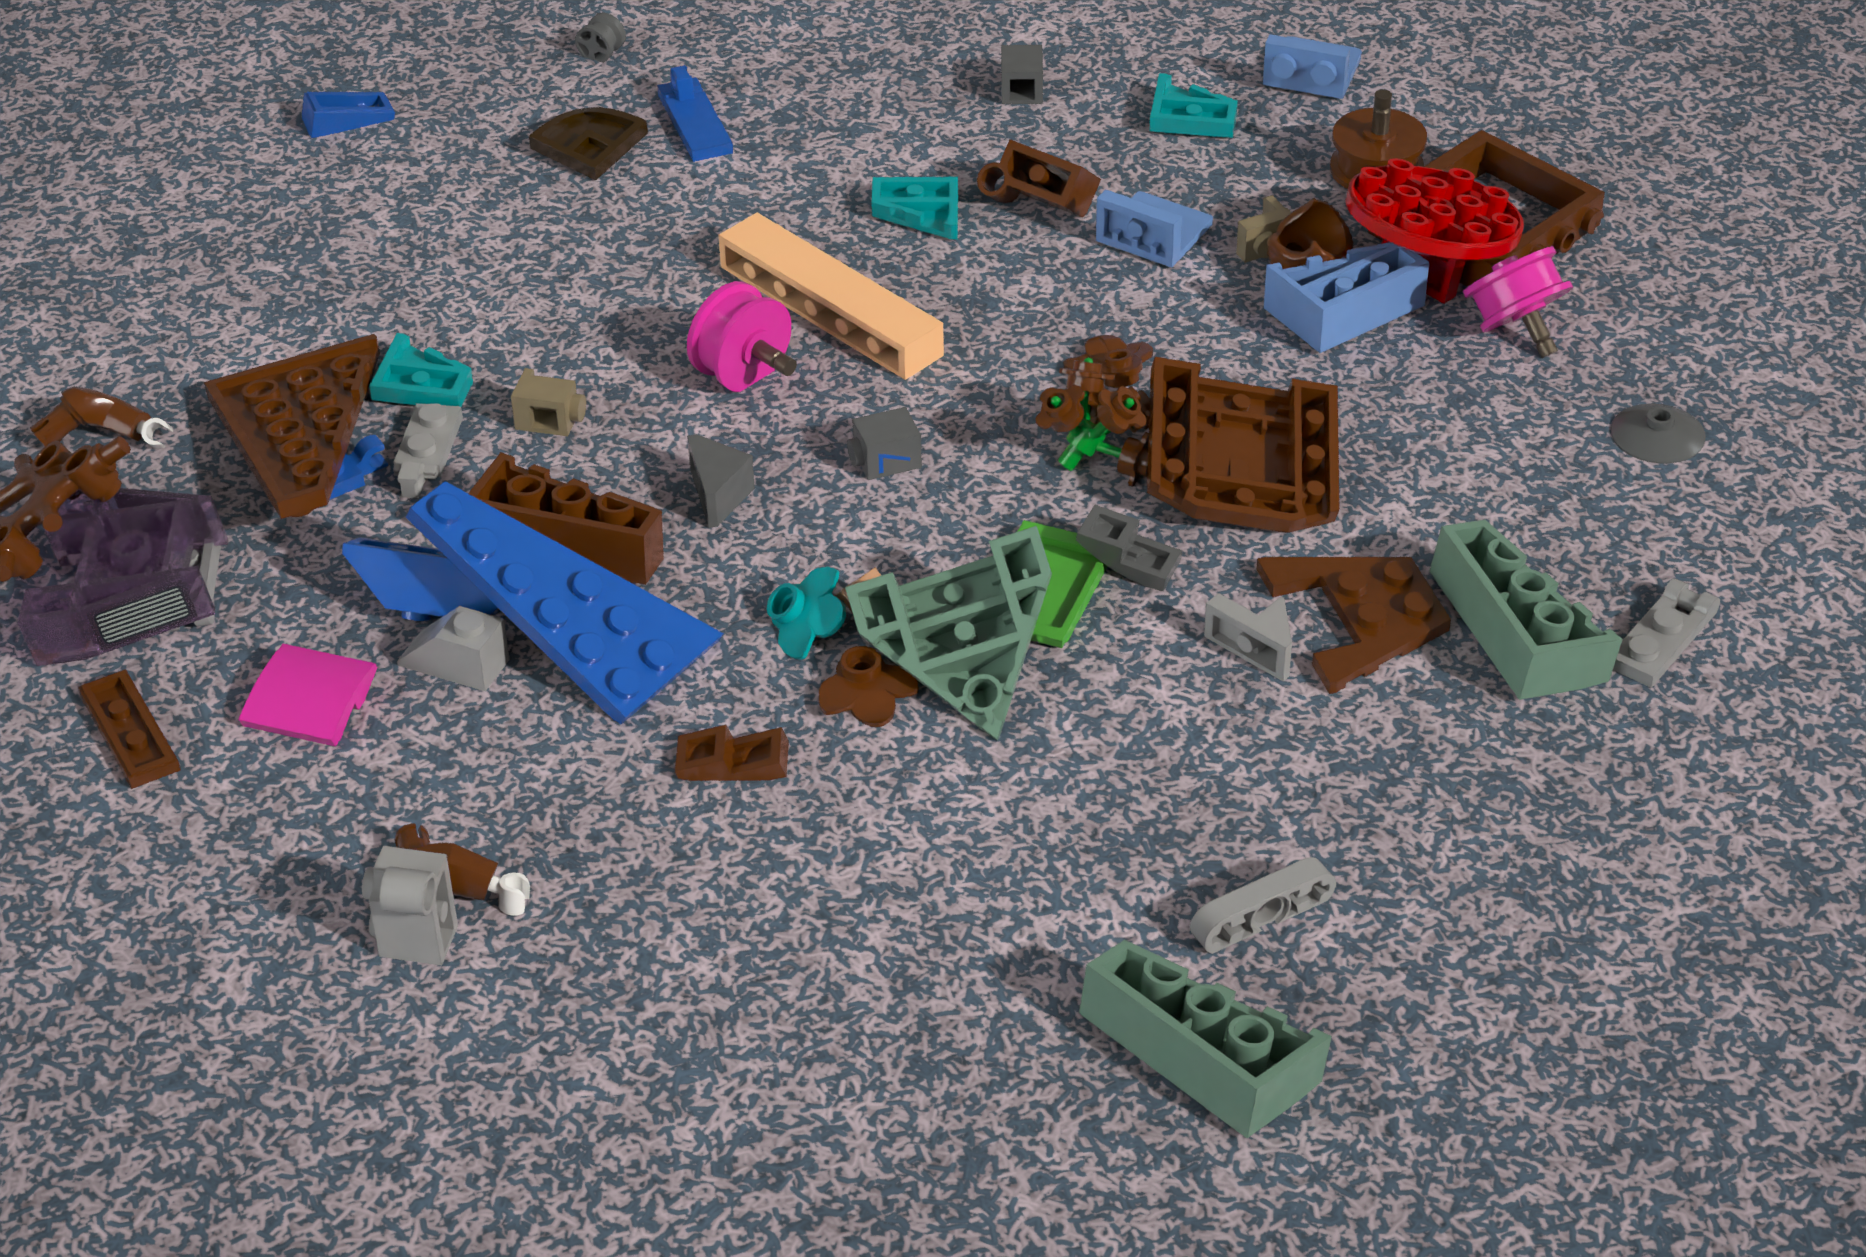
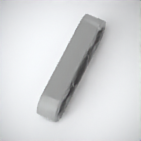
(1285, 891)

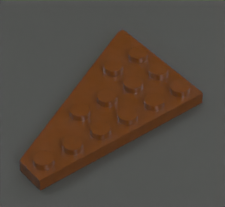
(297, 419)

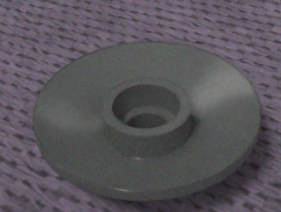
(1658, 433)

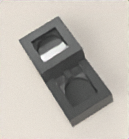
(1115, 543)

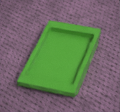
(1070, 587)

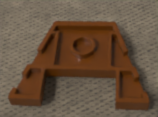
(1378, 600)

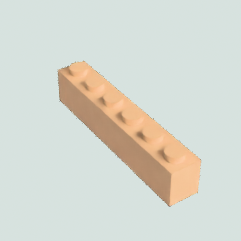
(832, 295)

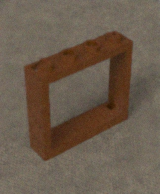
(1577, 201)

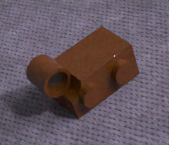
(1040, 178)

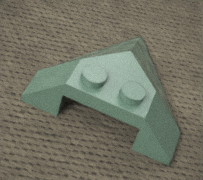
(962, 627)

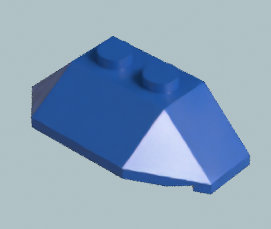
(414, 579)

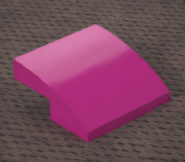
(307, 694)

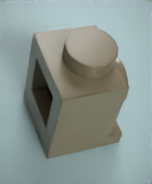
(546, 404)

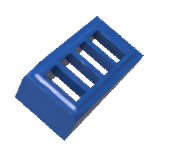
(343, 111)

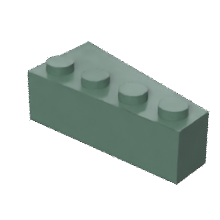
(1519, 616)
(1202, 1040)

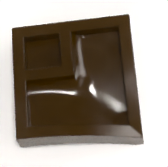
(589, 138)

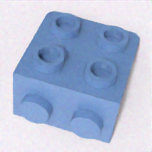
(1309, 65)

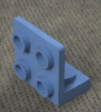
(1149, 226)

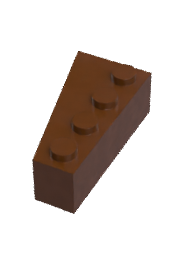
(603, 528)

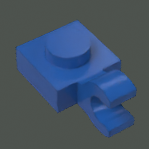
(359, 464)

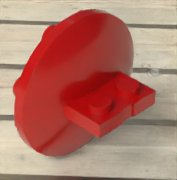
(1437, 216)

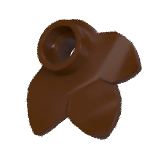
(1116, 358)
(865, 687)

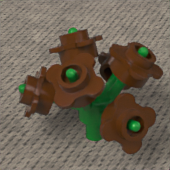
(1094, 412)

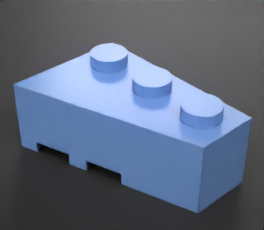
(1346, 295)

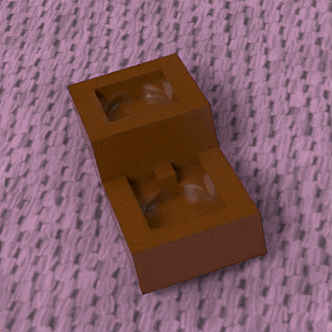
(718, 756)

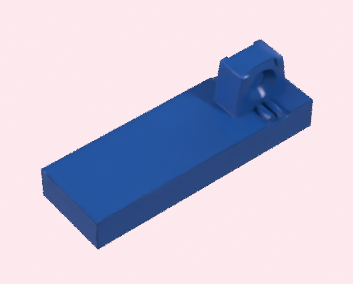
(694, 116)

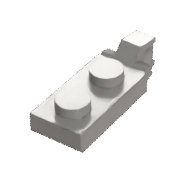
(426, 446)

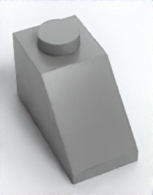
(460, 648)

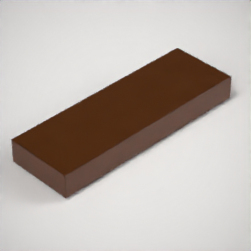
(129, 729)

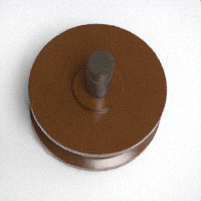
(1373, 137)

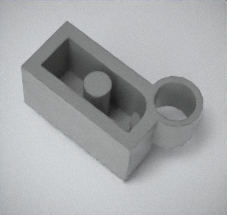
(411, 905)

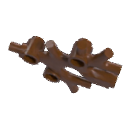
(52, 480)

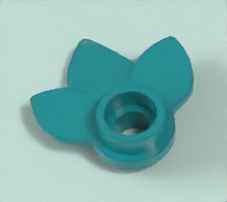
(806, 611)

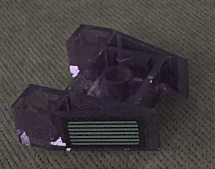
(128, 576)

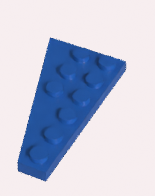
(586, 619)

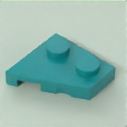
(1191, 111)
(918, 203)
(420, 376)

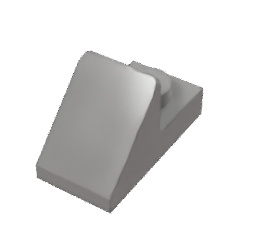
(1255, 638)

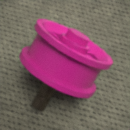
(1519, 292)
(740, 336)

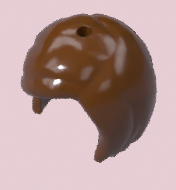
(1310, 232)

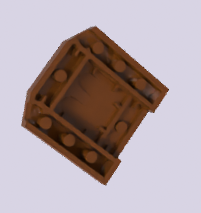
(1243, 449)

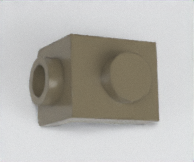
(1255, 231)

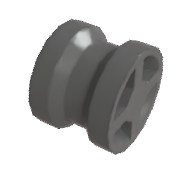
(600, 37)

